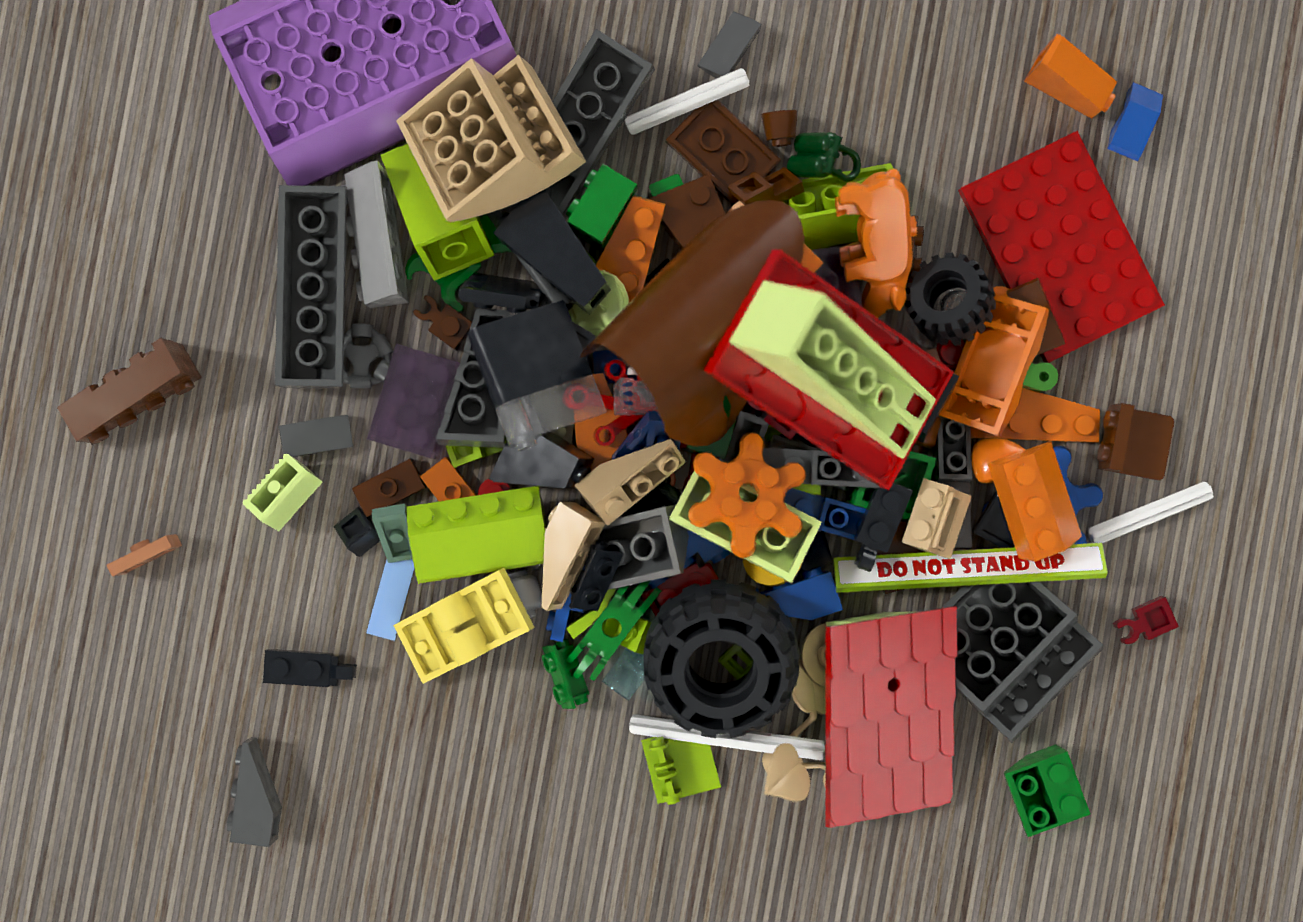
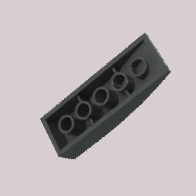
(595, 105)

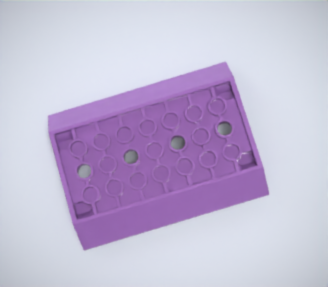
(347, 108)

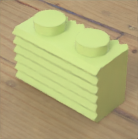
(282, 492)

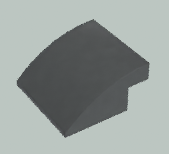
(1016, 651)

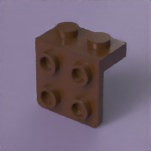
(1135, 442)

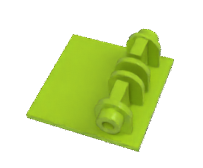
(679, 768)

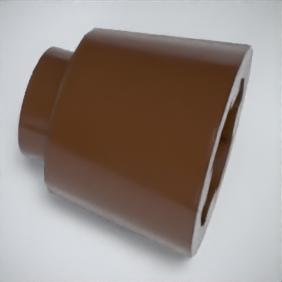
(780, 126)

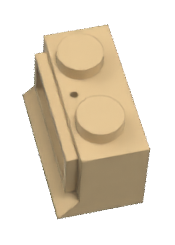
(936, 518)

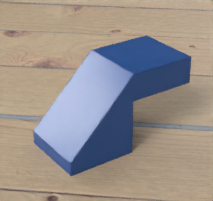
(1136, 122)

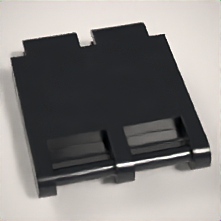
(501, 291)

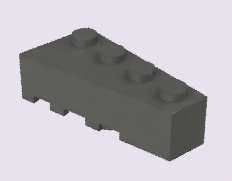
(469, 412)

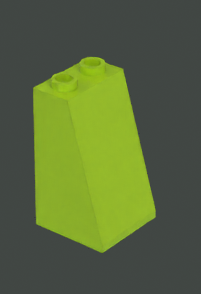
(440, 243)

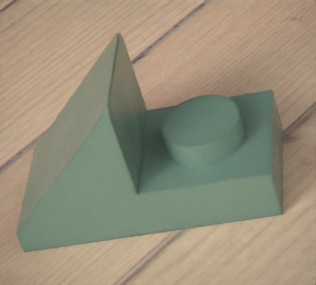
(393, 532)

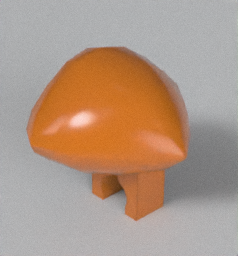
(990, 450)

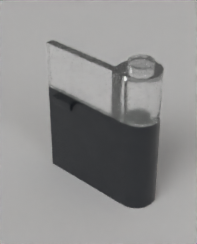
(536, 373)

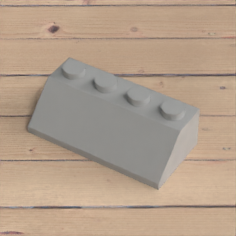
(375, 237)

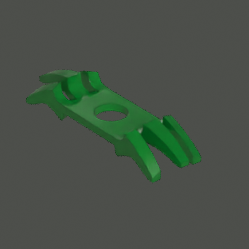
(604, 645)

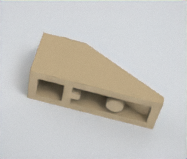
(566, 550)

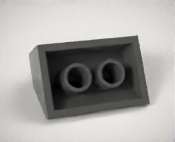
(650, 546)

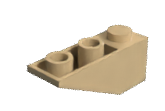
(627, 479)

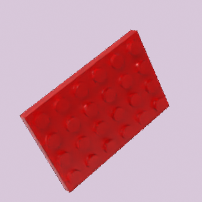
(1059, 224)

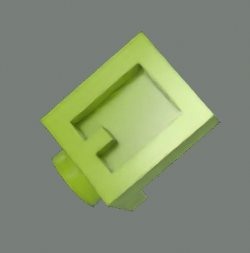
(636, 637)

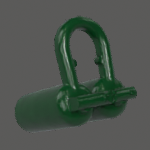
(818, 154)

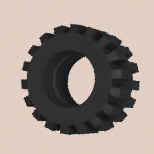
(936, 279)

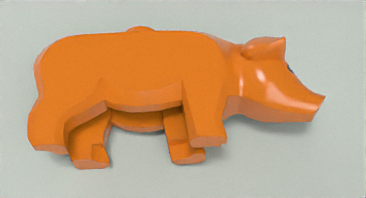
(883, 242)

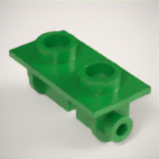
(566, 686)

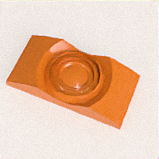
(996, 365)

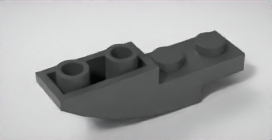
(819, 467)
(954, 467)

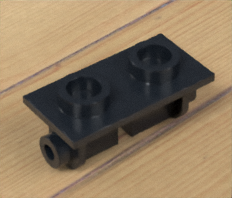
(596, 578)

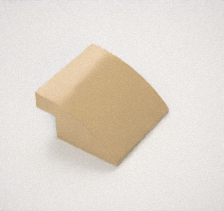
(489, 139)

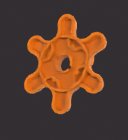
(740, 516)

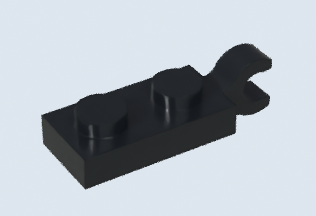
(880, 523)

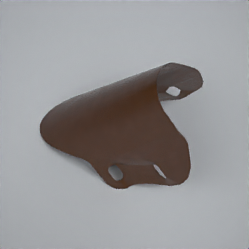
(685, 311)

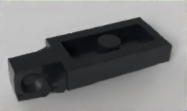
(305, 668)

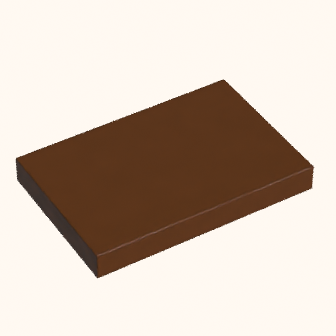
(721, 146)

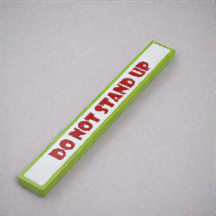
(968, 568)

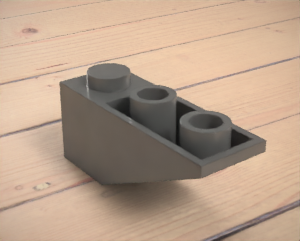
(256, 800)

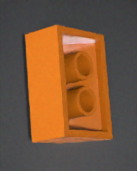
(1035, 502)

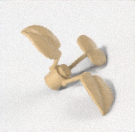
(785, 769)

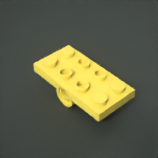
(464, 626)

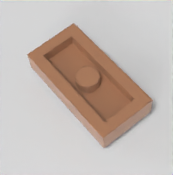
(143, 553)

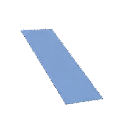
(390, 598)

